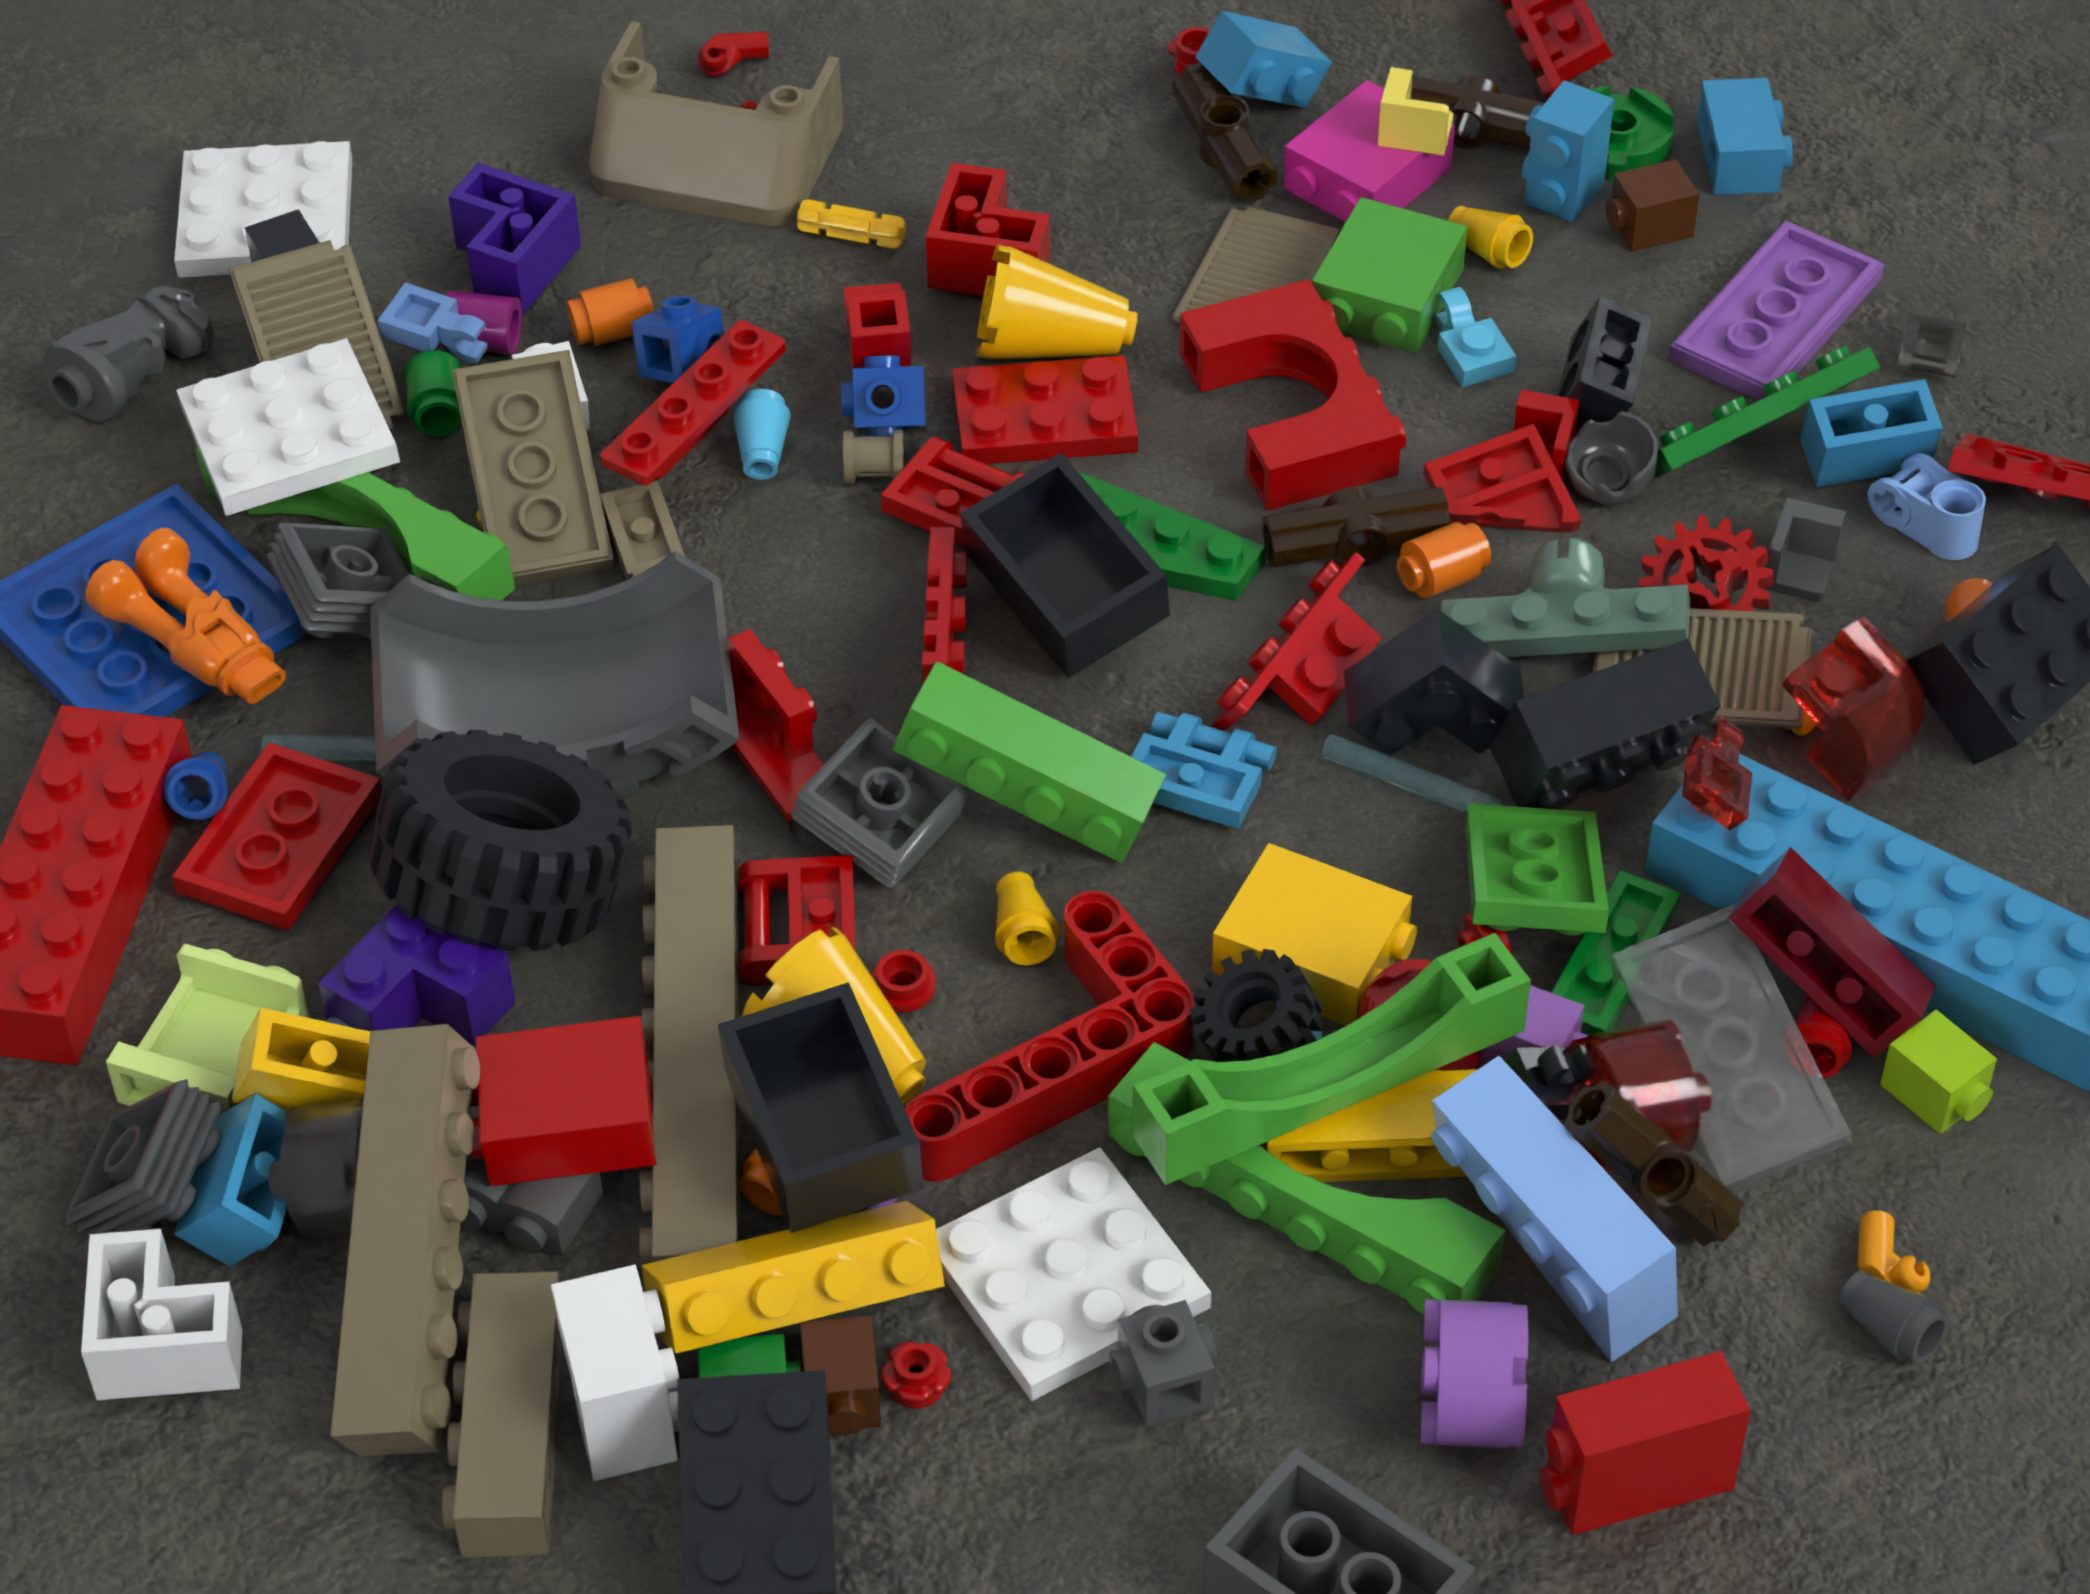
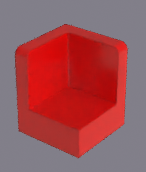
(1554, 420)

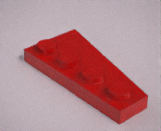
(943, 609)

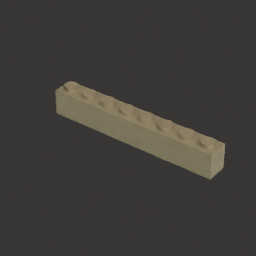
(694, 990)

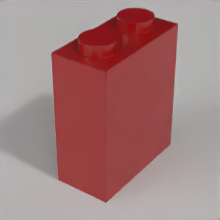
(563, 1101)
(1645, 1443)

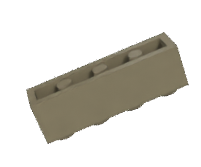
(507, 1418)

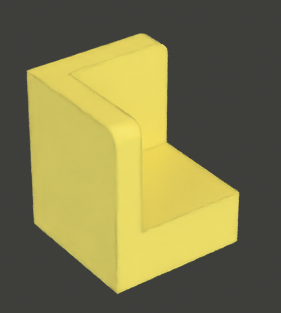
(1410, 122)

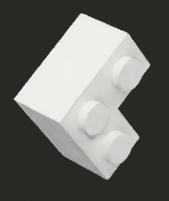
(148, 1333)
(617, 1373)

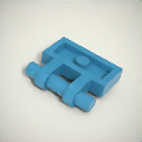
(1205, 768)

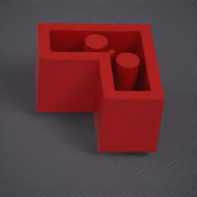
(969, 225)

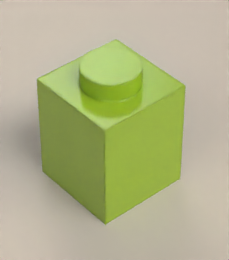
(1939, 1072)

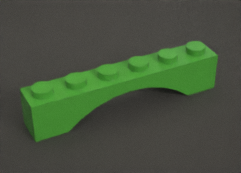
(428, 539)
(1224, 1108)
(1401, 1244)

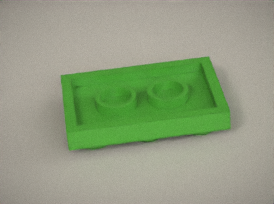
(1535, 869)

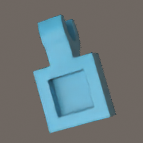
(1469, 347)

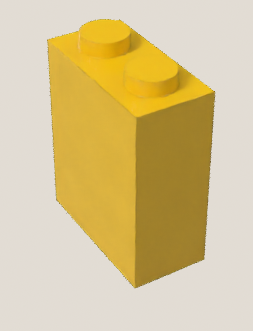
(1324, 920)

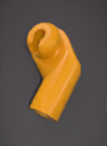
(1878, 1258)

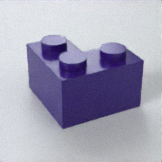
(513, 232)
(415, 974)

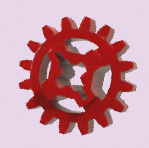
(1724, 568)

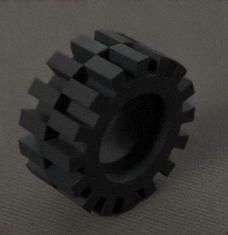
(1246, 986)

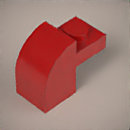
(877, 323)

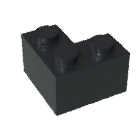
(1431, 679)

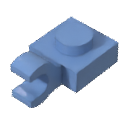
(426, 318)

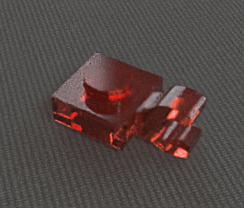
(1715, 779)

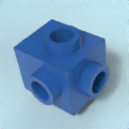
(675, 337)
(880, 372)

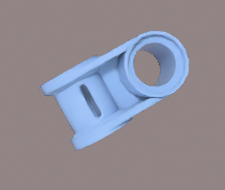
(1935, 507)

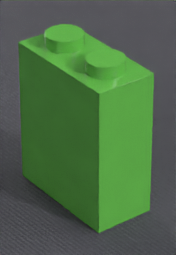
(1389, 273)

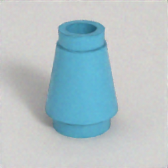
(761, 429)

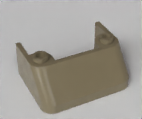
(709, 153)

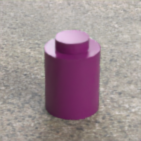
(501, 319)

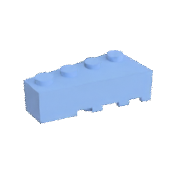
(1560, 1207)

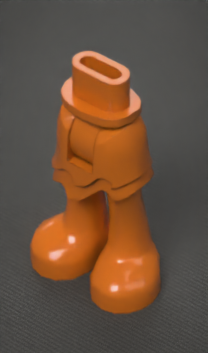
(215, 642)

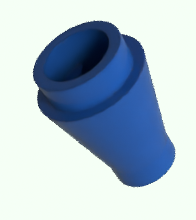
(191, 795)

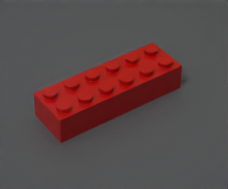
(79, 873)

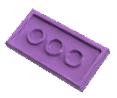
(1776, 311)

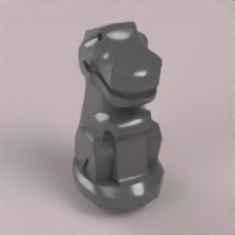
(104, 361)

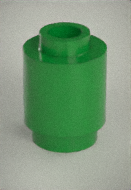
(432, 393)

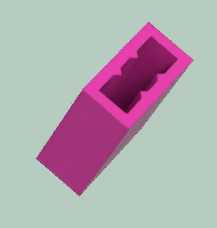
(1341, 159)

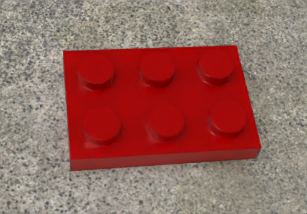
(1045, 410)
(278, 836)

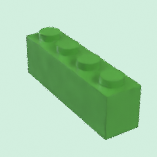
(1028, 762)

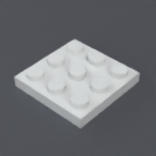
(251, 184)
(287, 426)
(1059, 1267)

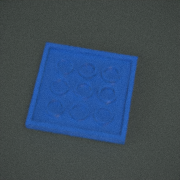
(111, 663)

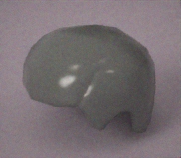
(1612, 459)

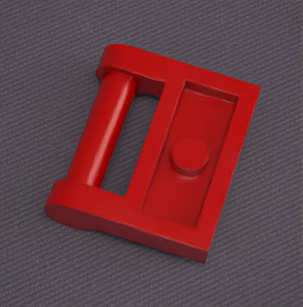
(940, 487)
(817, 899)

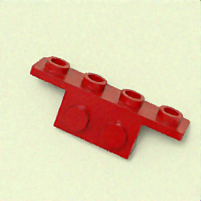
(1560, 36)
(693, 404)
(1310, 655)
(772, 722)

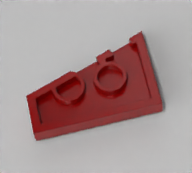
(2021, 466)

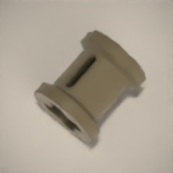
(872, 455)

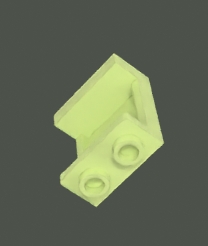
(203, 1026)

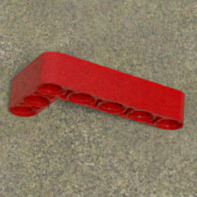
(1071, 1064)

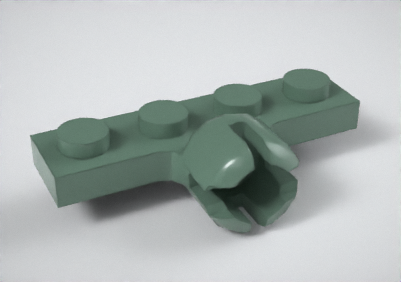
(1572, 611)

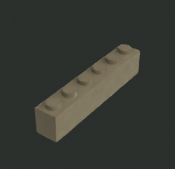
(405, 1242)

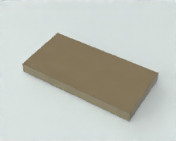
(534, 465)

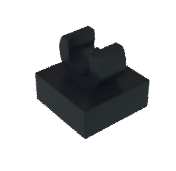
(1553, 1074)

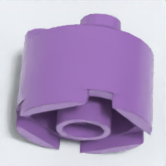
(1474, 1374)

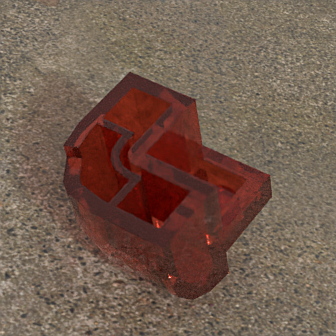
(1862, 702)

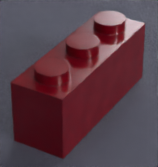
(1832, 952)

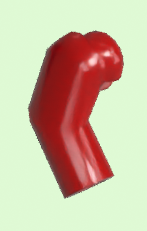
(728, 49)

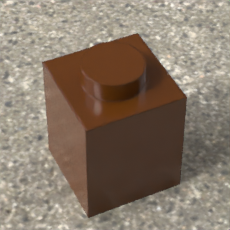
(1653, 205)
(849, 1360)

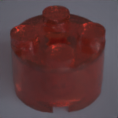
(1653, 1075)

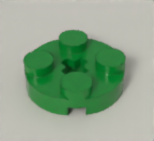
(1647, 134)

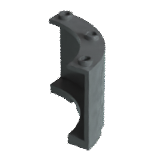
(629, 696)

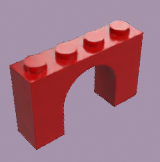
(1296, 337)

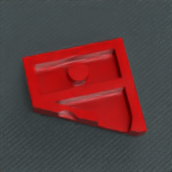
(1505, 485)

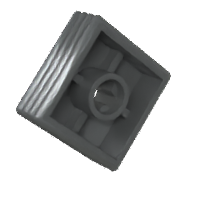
(335, 574)
(846, 810)
(146, 1162)

